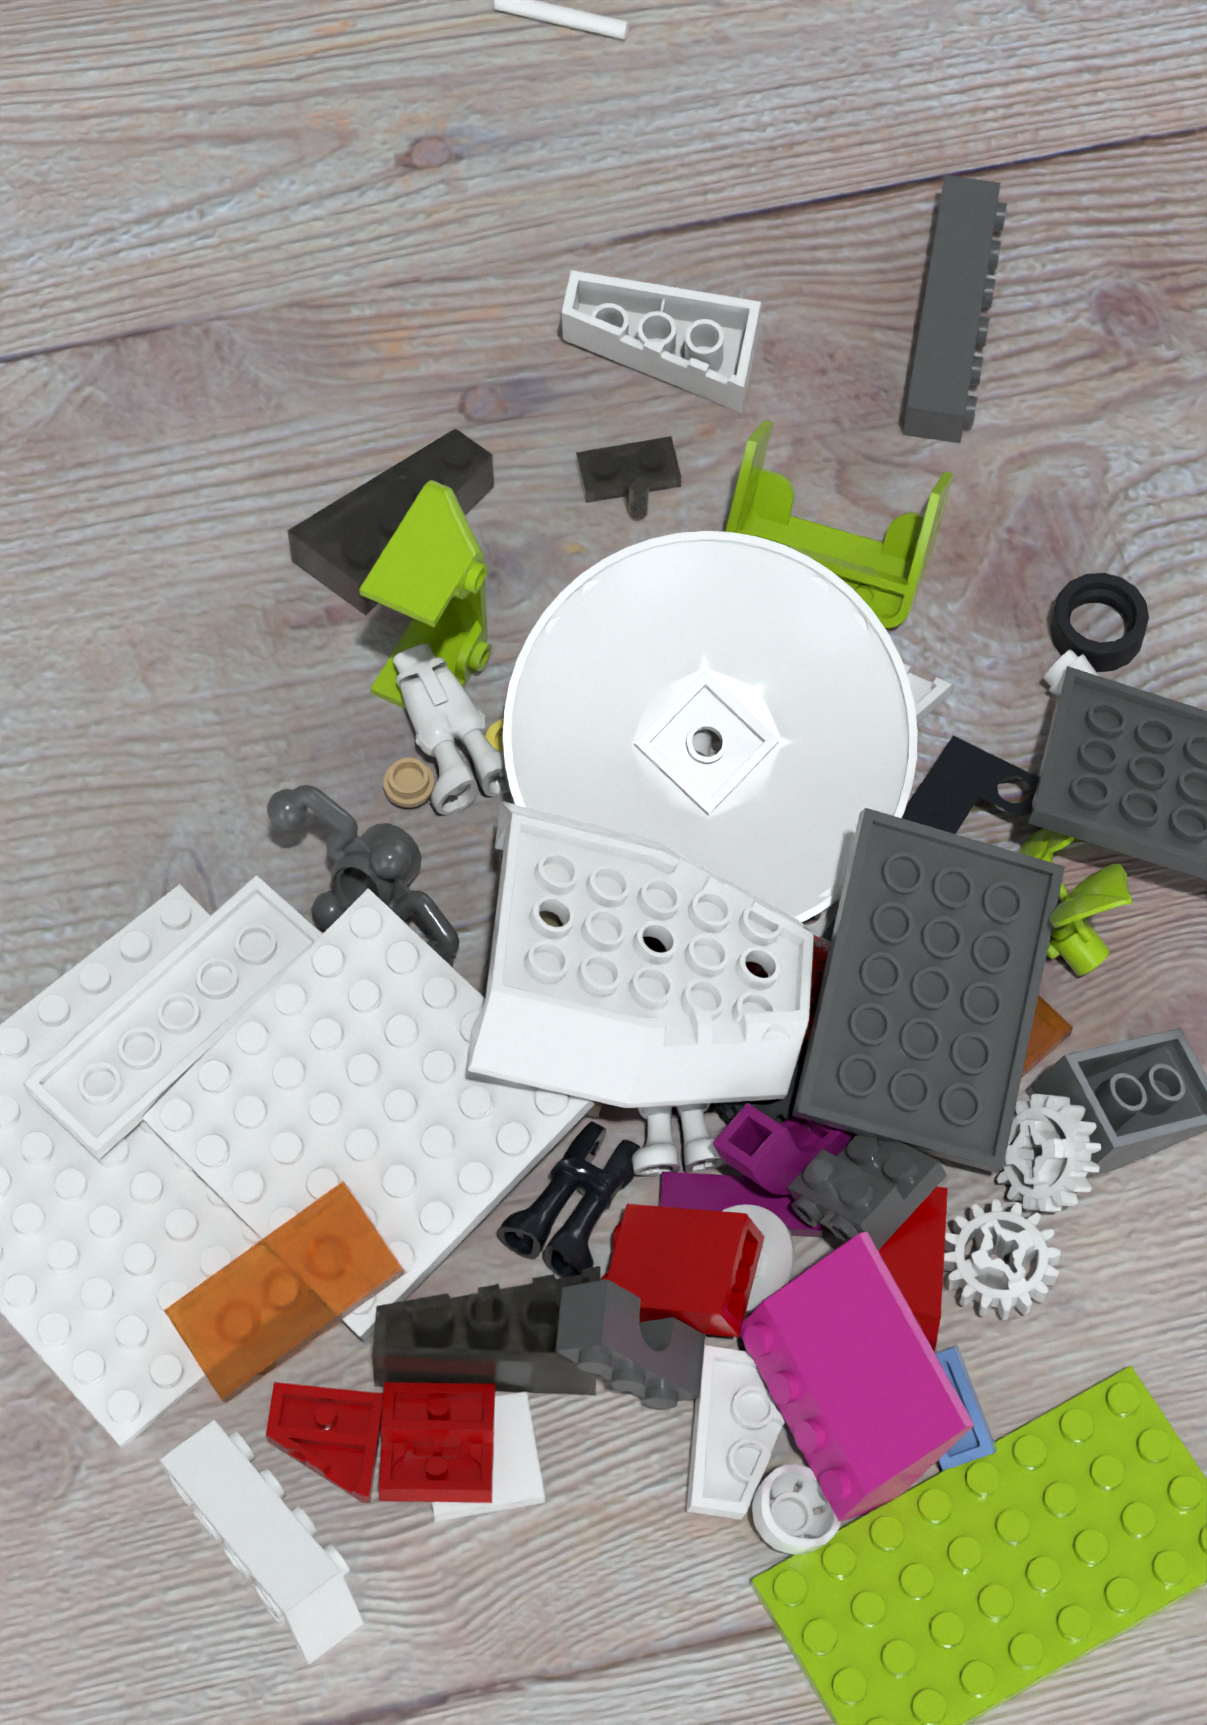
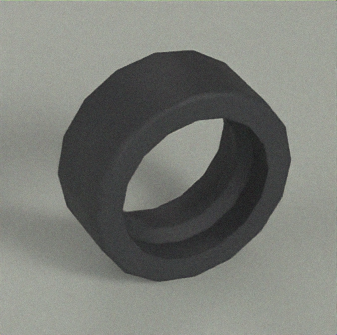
(1106, 590)

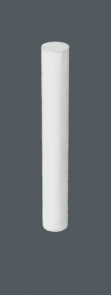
(565, 16)

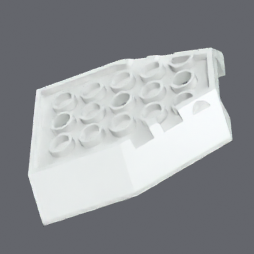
(604, 1013)

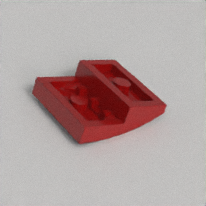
(437, 1442)

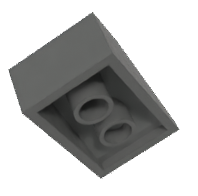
(1136, 1092)

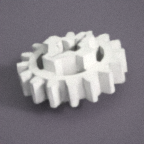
(1048, 1153)
(991, 1280)

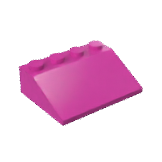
(855, 1379)

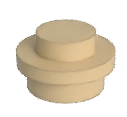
(408, 782)

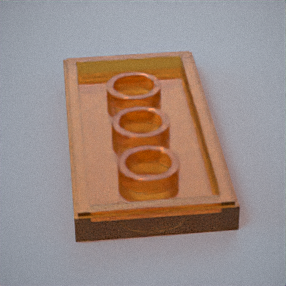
(284, 1291)

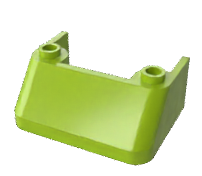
(880, 572)
(438, 579)

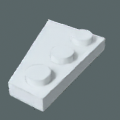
(731, 1434)

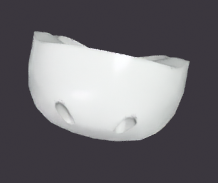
(790, 1515)

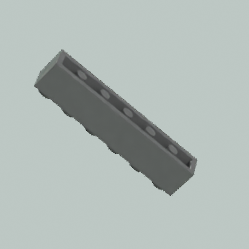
(952, 310)

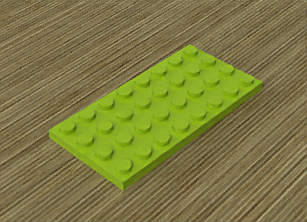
(999, 1566)

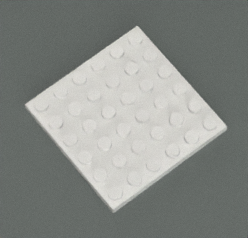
(366, 1082)

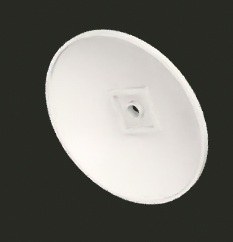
(731, 643)

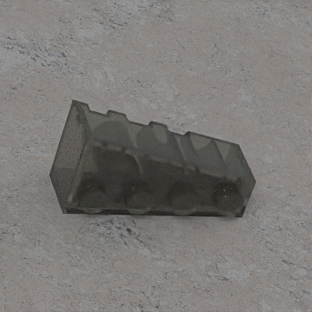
(350, 534)
(482, 1339)

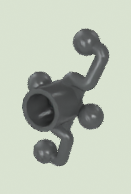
(379, 859)

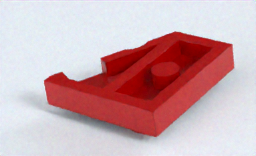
(329, 1433)

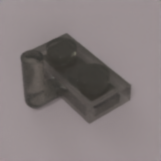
(629, 472)

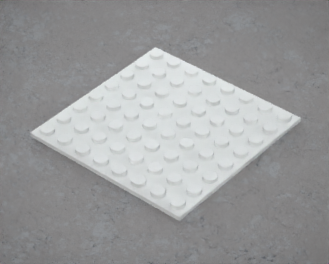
(112, 1240)

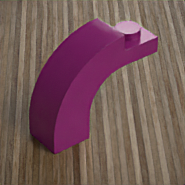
(773, 1151)

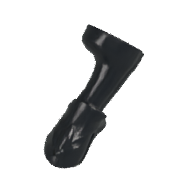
(568, 1250)

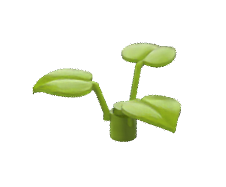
(1099, 892)

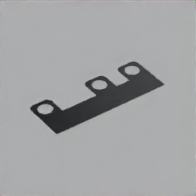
(954, 787)

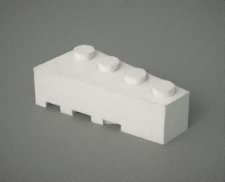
(666, 332)
(265, 1538)

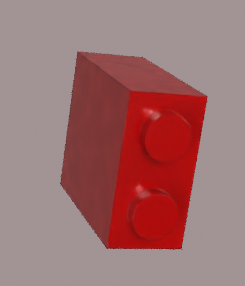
(687, 1265)

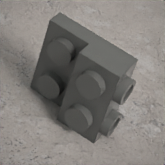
(865, 1188)

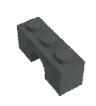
(649, 1358)

